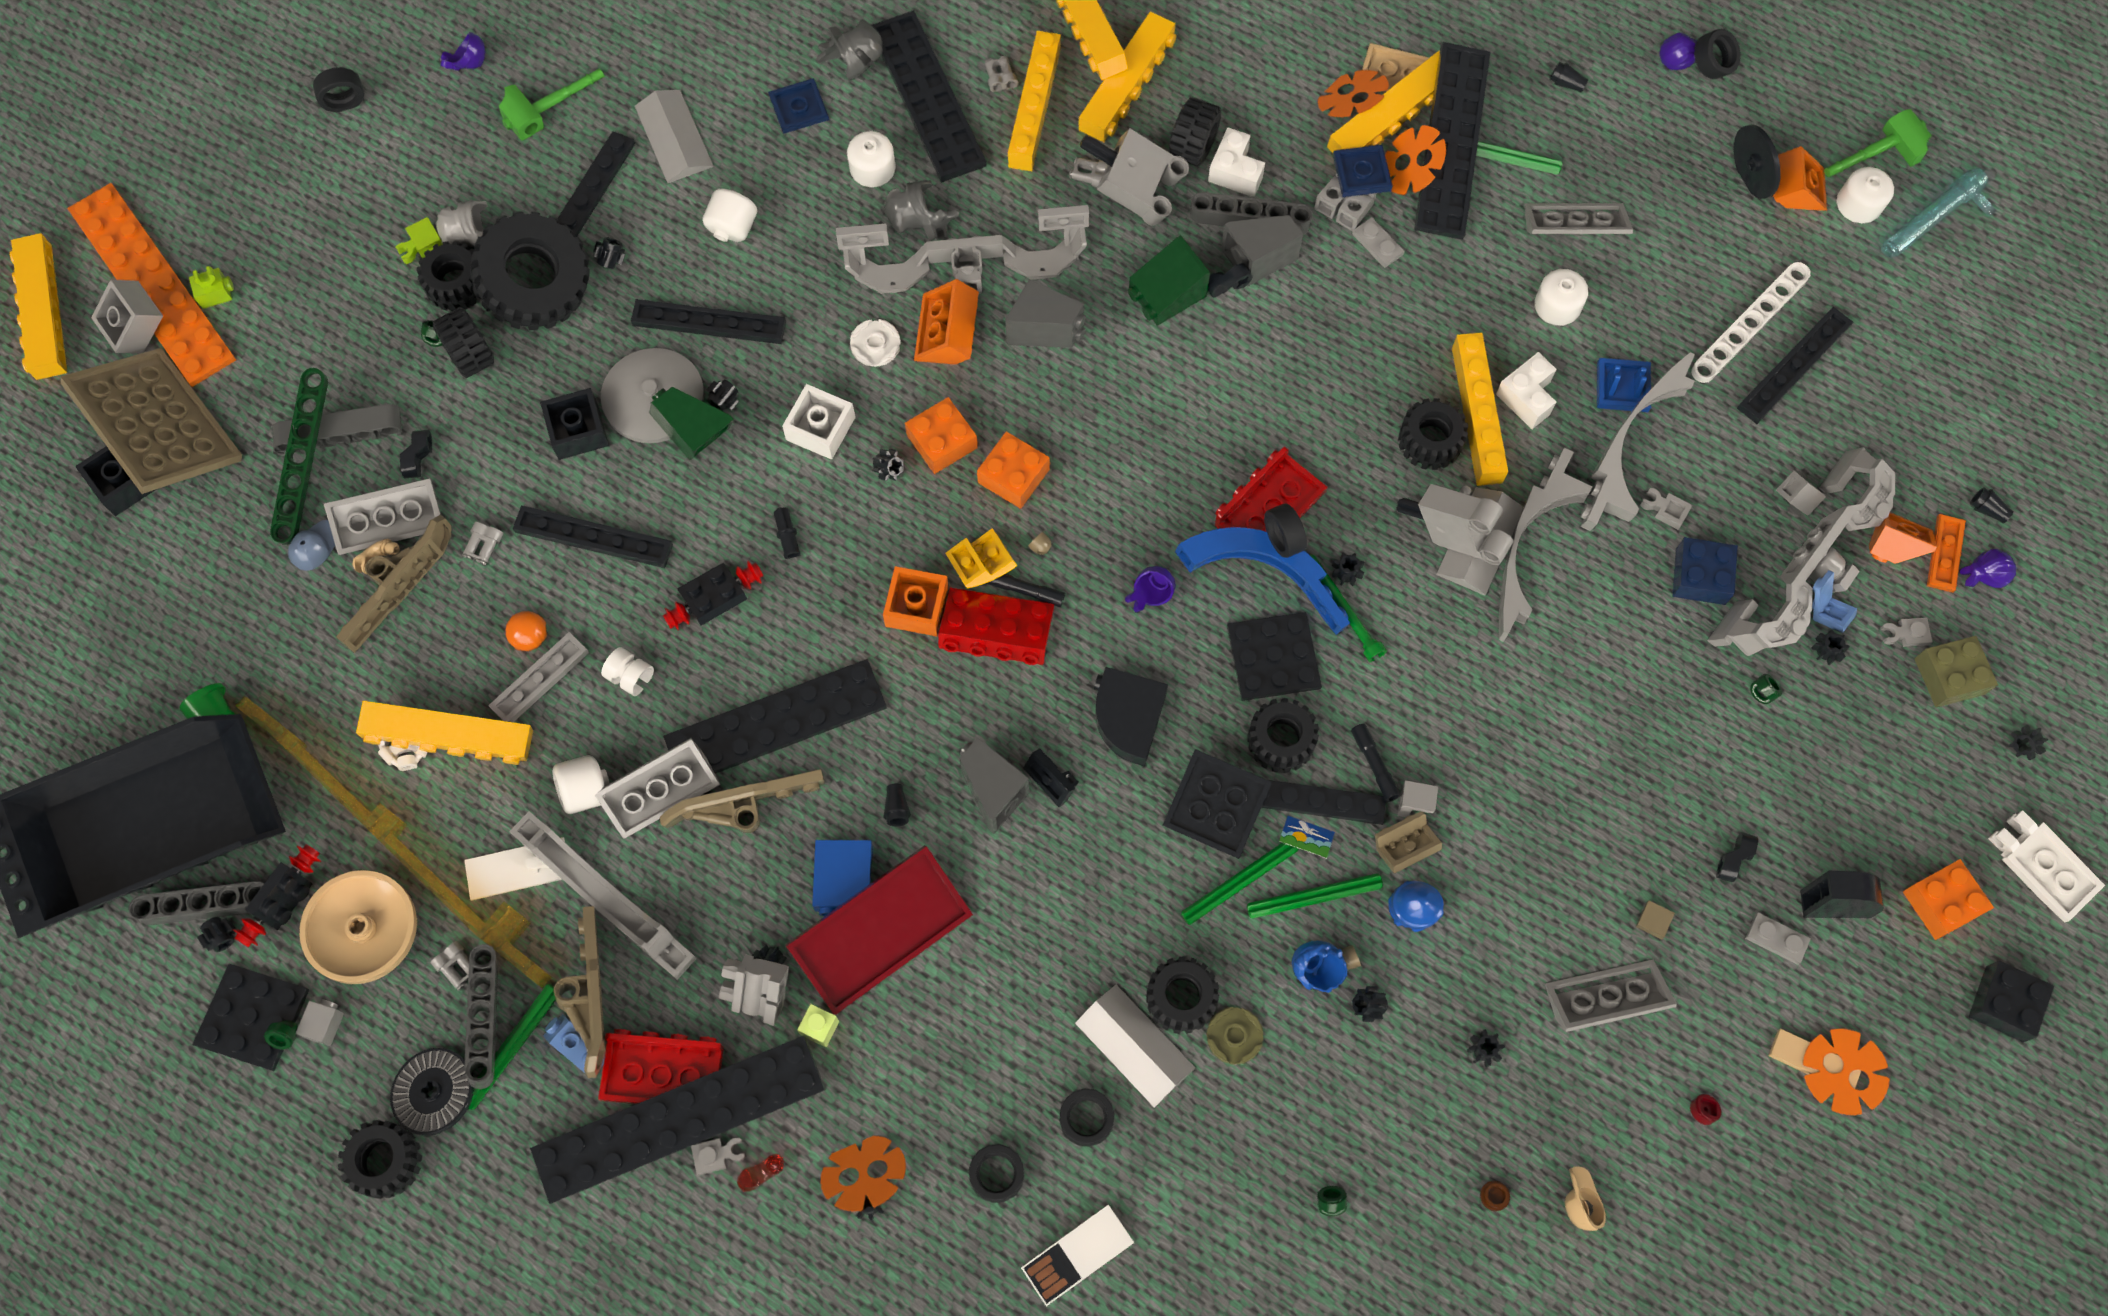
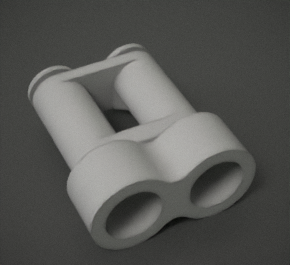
(1000, 81)
(1094, 177)
(482, 533)
(447, 959)

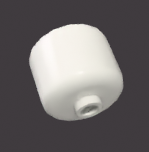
(871, 159)
(1865, 195)
(729, 215)
(1561, 297)
(578, 783)

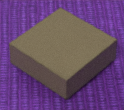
(1655, 919)

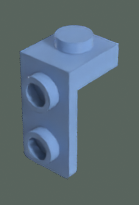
(1829, 610)
(567, 1040)

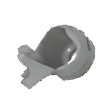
(461, 224)

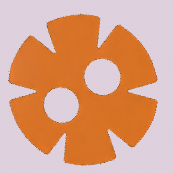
(1362, 83)
(1419, 175)
(1866, 1059)
(876, 1189)

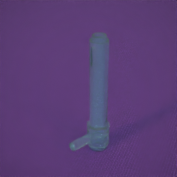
(1959, 192)

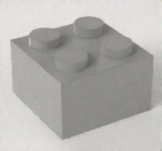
(126, 316)

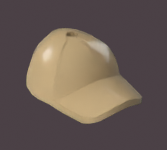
(1577, 1206)

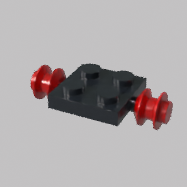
(712, 594)
(278, 896)

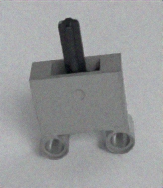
(1135, 172)
(1461, 522)

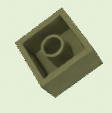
(1956, 671)

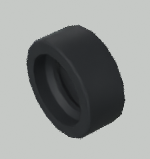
(1729, 50)
(335, 78)
(1285, 530)
(1090, 1095)
(977, 1161)

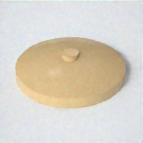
(358, 927)

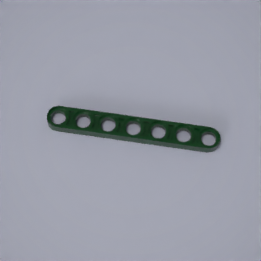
(296, 443)

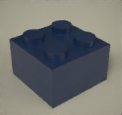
(1705, 571)

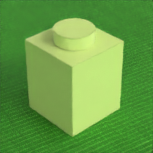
(818, 1025)

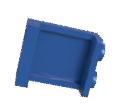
(840, 872)

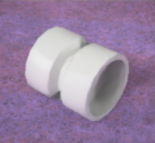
(623, 669)

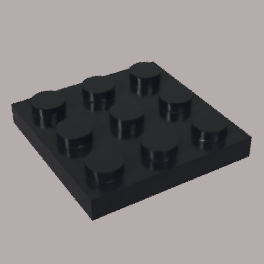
(1274, 656)
(1217, 803)
(242, 1013)

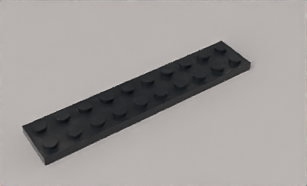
(677, 1119)

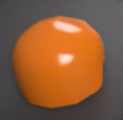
(526, 631)

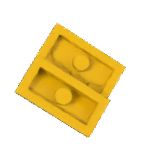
(981, 559)

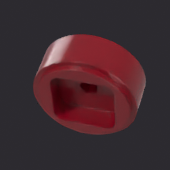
(1705, 1109)

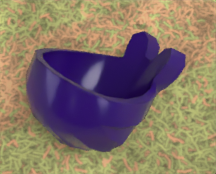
(1678, 51)
(468, 55)
(1992, 568)
(1152, 587)

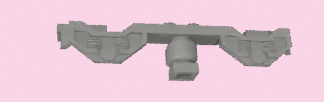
(965, 253)
(1814, 559)

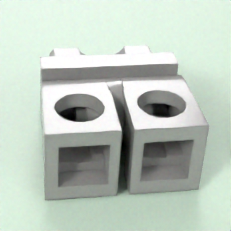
(1351, 208)
(757, 987)

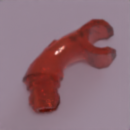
(754, 1176)

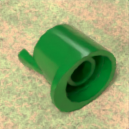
(206, 702)

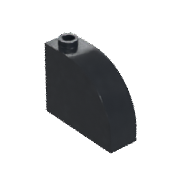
(1128, 712)
(1843, 896)

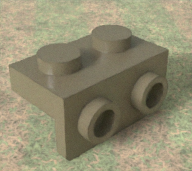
(1407, 842)

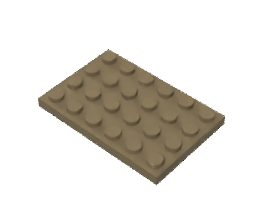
(151, 420)

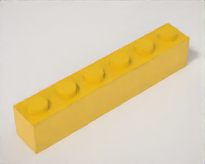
(1096, 36)
(1118, 91)
(1034, 101)
(1385, 118)
(38, 306)
(1479, 409)
(444, 731)

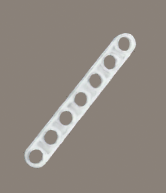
(1755, 312)

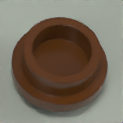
(1494, 1196)

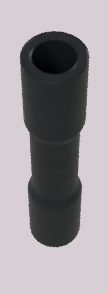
(1041, 593)
(1368, 748)

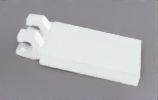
(2047, 866)

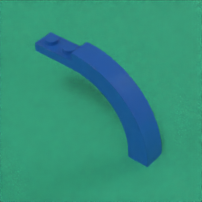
(1256, 545)

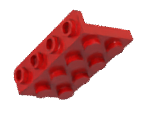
(1276, 483)
(995, 626)
(651, 1065)

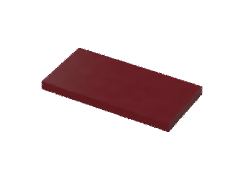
(879, 930)

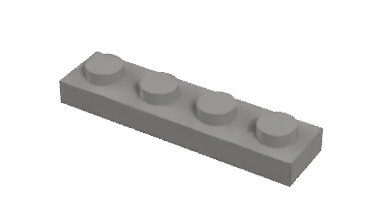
(539, 678)

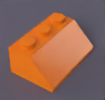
(947, 324)

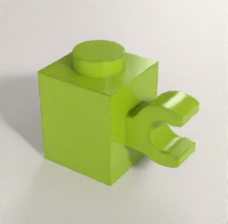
(422, 237)
(211, 287)

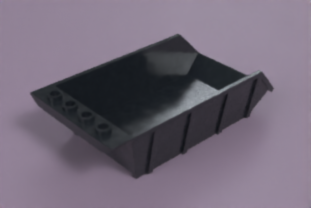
(132, 819)

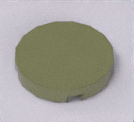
(1230, 1044)

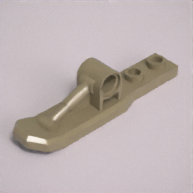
(396, 581)
(729, 805)
(586, 1006)

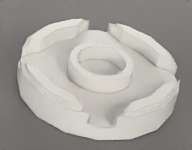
(875, 350)

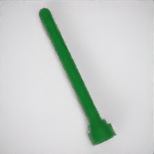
(1371, 646)

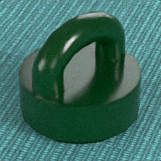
(428, 332)
(1768, 687)
(281, 1034)
(1332, 1200)

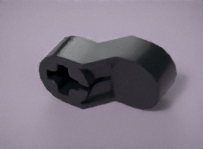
(1236, 277)
(411, 457)
(1730, 863)

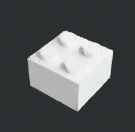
(819, 421)

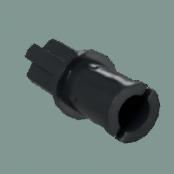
(786, 533)

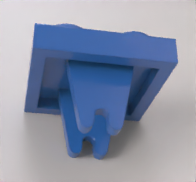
(1622, 383)

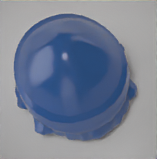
(1416, 905)
(1319, 966)

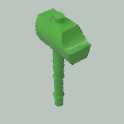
(525, 117)
(1903, 132)

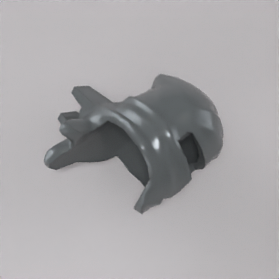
(857, 47)
(910, 210)

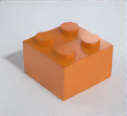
(941, 435)
(1013, 470)
(915, 601)
(1948, 899)

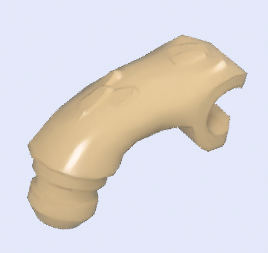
(380, 548)

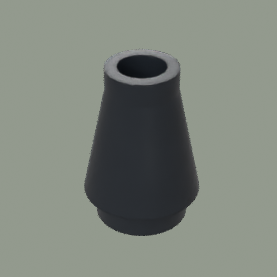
(1568, 77)
(1990, 504)
(896, 807)

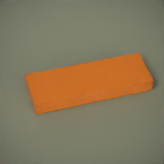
(1947, 555)

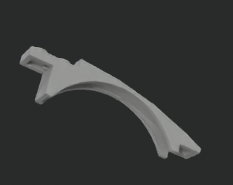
(1610, 487)
(1552, 492)
(602, 895)

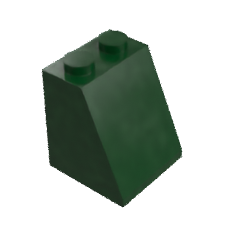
(1169, 282)
(688, 420)

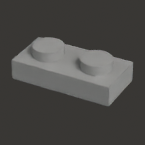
(1378, 242)
(1778, 938)

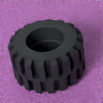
(1195, 130)
(439, 263)
(463, 342)
(1427, 451)
(1276, 755)
(1182, 1019)
(357, 1151)

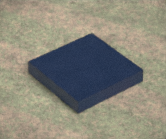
(798, 105)
(1362, 170)

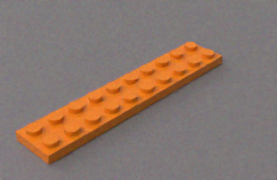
(134, 256)

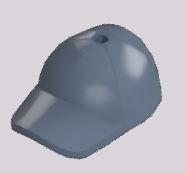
(317, 546)

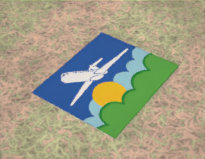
(1307, 836)

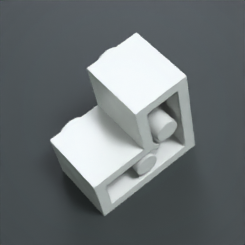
(1233, 168)
(1525, 393)

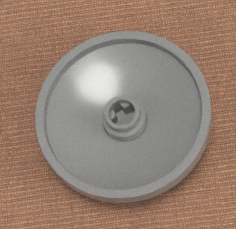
(636, 380)

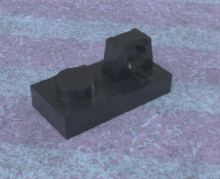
(1046, 774)

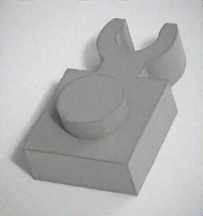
(1670, 509)
(1911, 632)
(712, 1155)

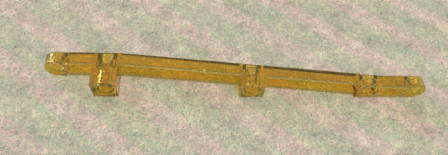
(499, 930)

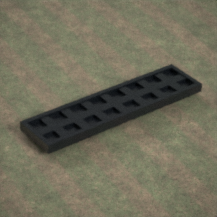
(929, 97)
(1457, 117)
(785, 717)

